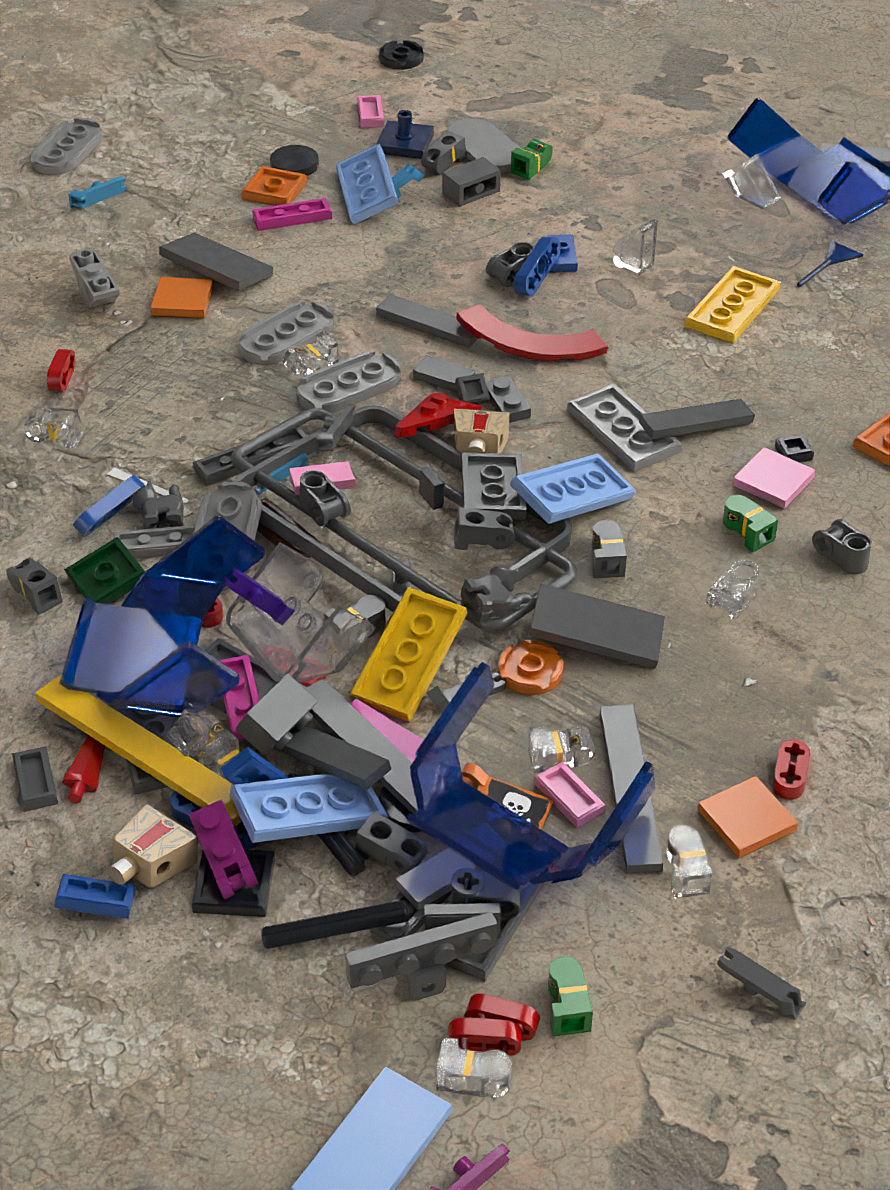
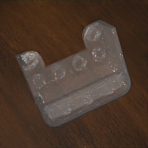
(306, 643)

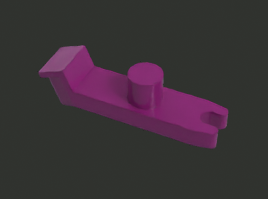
(473, 1175)

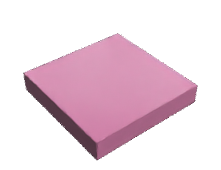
(773, 477)

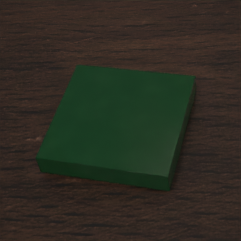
(106, 573)

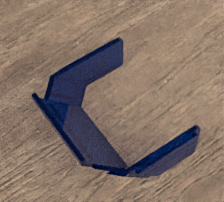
(839, 181)
(147, 648)
(488, 831)

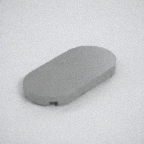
(485, 141)
(66, 146)
(288, 328)
(348, 381)
(235, 503)

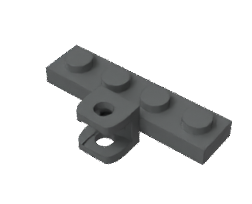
(422, 955)

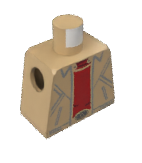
(480, 431)
(152, 849)

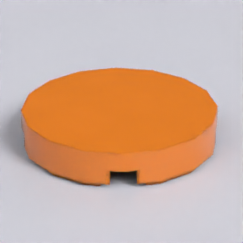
(530, 667)

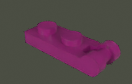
(223, 848)

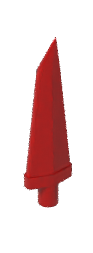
(85, 770)

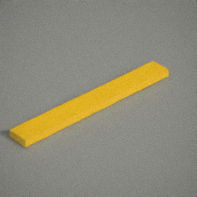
(138, 746)

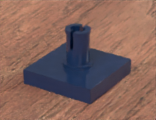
(404, 137)

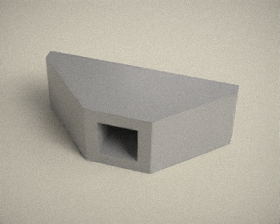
(93, 278)

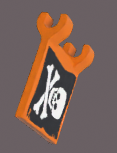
(520, 801)

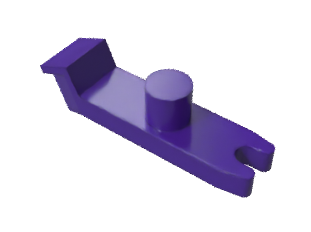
(259, 596)

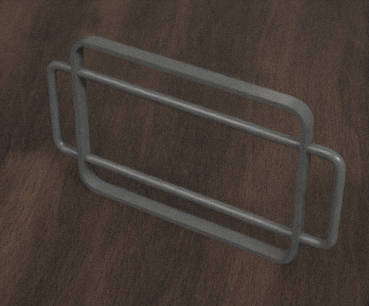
(377, 414)

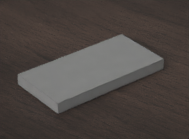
(615, 422)

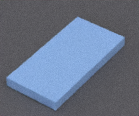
(366, 184)
(572, 488)
(303, 806)
(378, 1138)

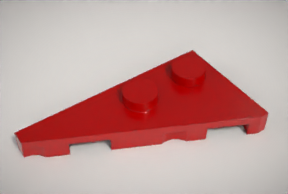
(433, 412)

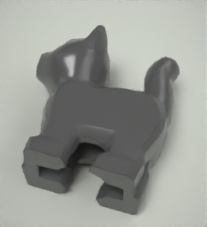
(159, 510)
(493, 593)

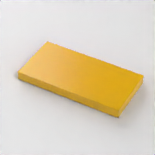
(732, 304)
(408, 654)

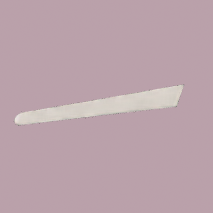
(124, 476)

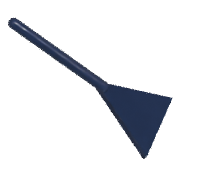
(836, 254)

